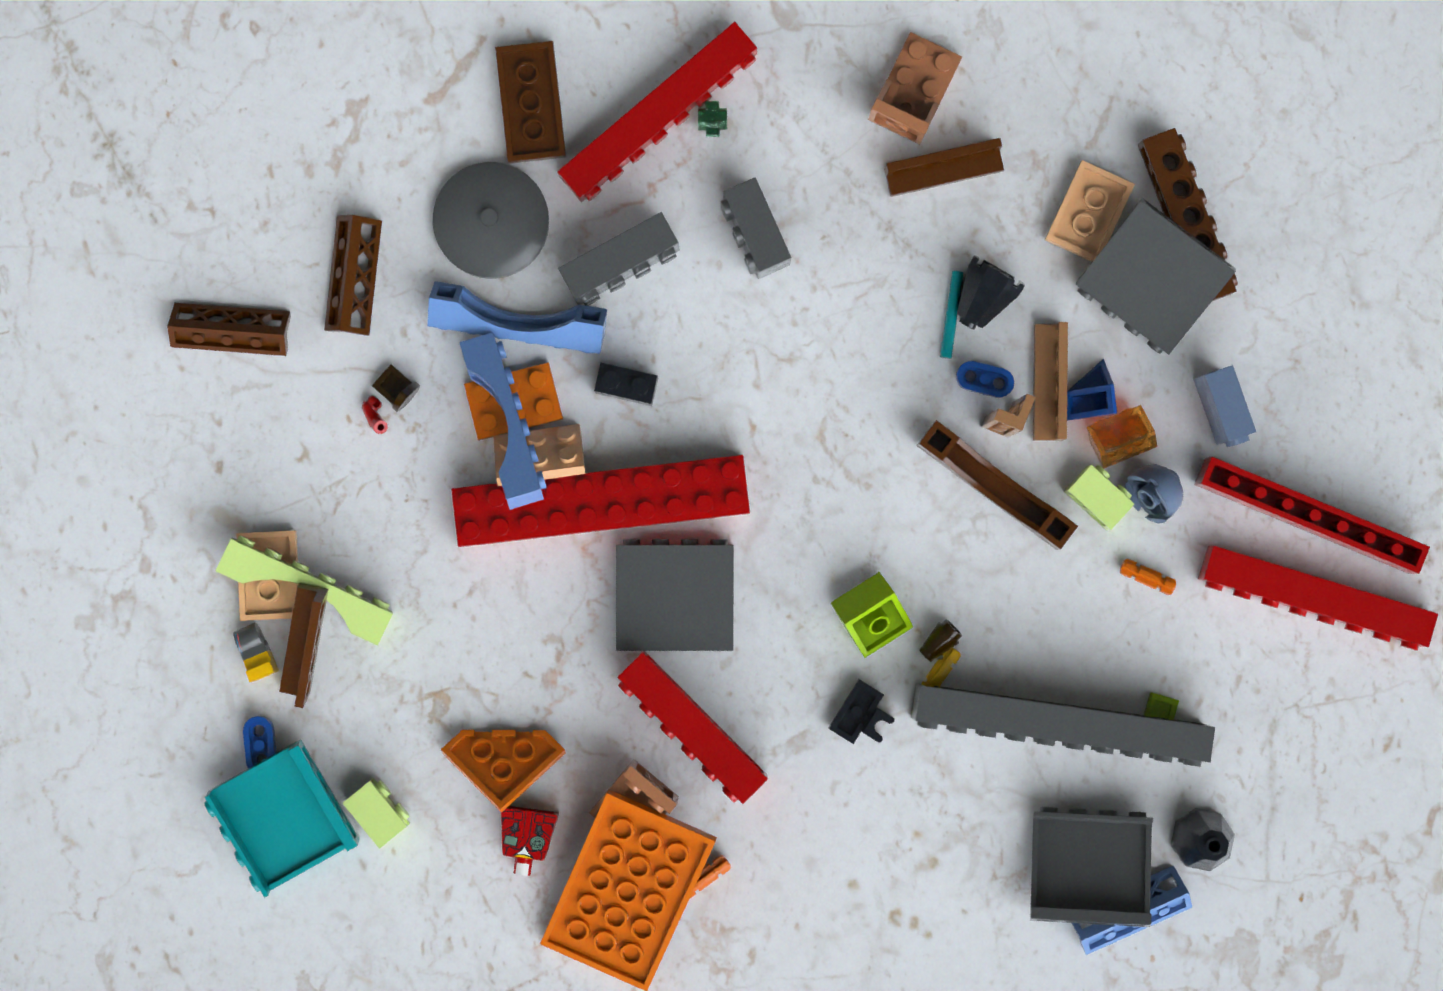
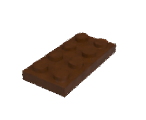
(530, 102)

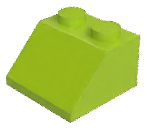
(872, 614)

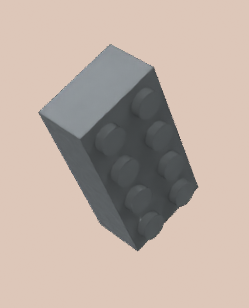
(620, 259)

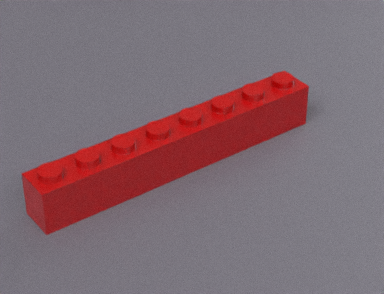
(658, 112)
(1312, 515)
(1317, 596)

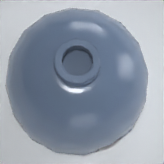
(1156, 491)

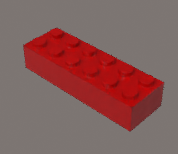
(693, 727)

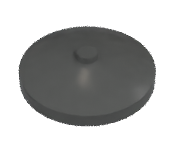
(491, 220)

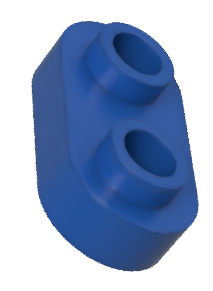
(984, 379)
(256, 744)

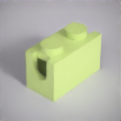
(1099, 496)
(377, 812)

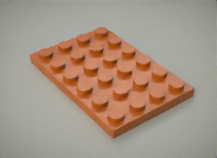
(628, 890)

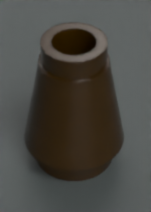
(940, 640)

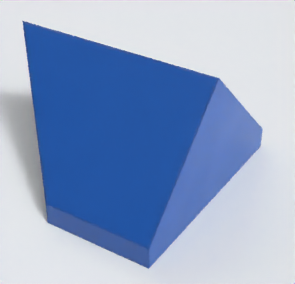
(1092, 395)

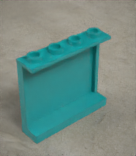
(280, 817)

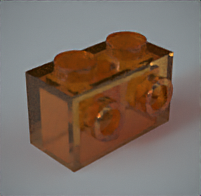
(1122, 436)

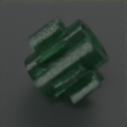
(712, 119)

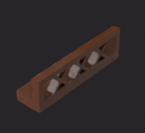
(944, 167)
(344, 272)
(227, 333)
(303, 642)

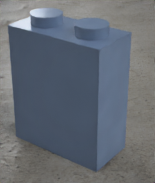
(1225, 406)

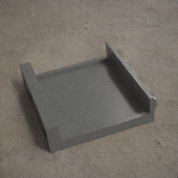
(1155, 277)
(674, 596)
(1091, 867)

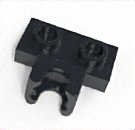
(860, 714)

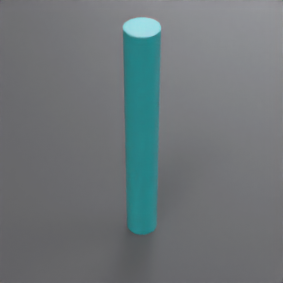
(951, 314)

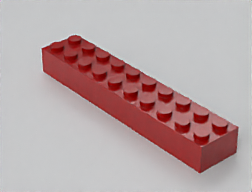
(605, 501)

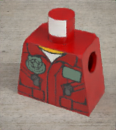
(526, 835)

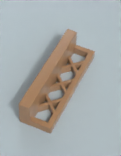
(1050, 382)
(1009, 422)

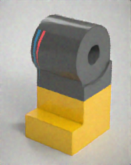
(255, 652)

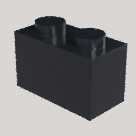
(626, 384)

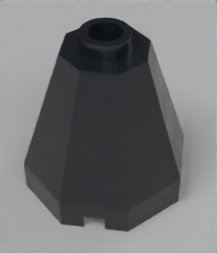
(985, 293)
(1202, 839)

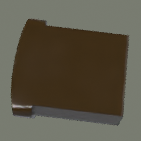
(396, 387)

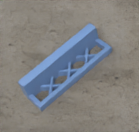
(1161, 908)

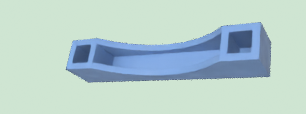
(460, 310)
(517, 474)

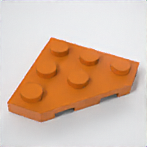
(503, 761)

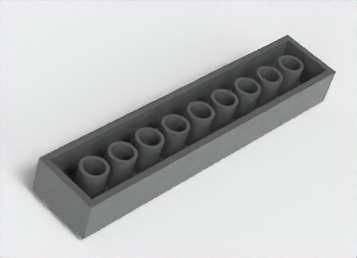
(1062, 722)

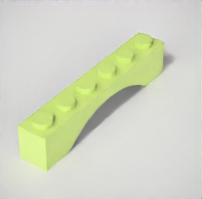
(249, 564)

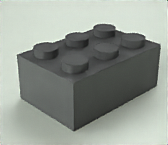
(755, 228)

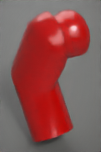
(374, 419)

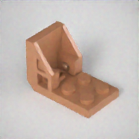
(914, 88)
(641, 787)

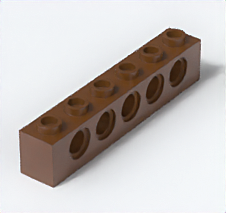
(1172, 205)

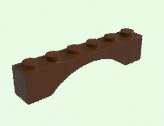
(996, 486)

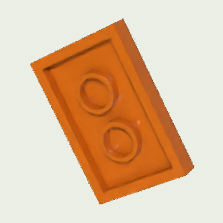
(536, 395)

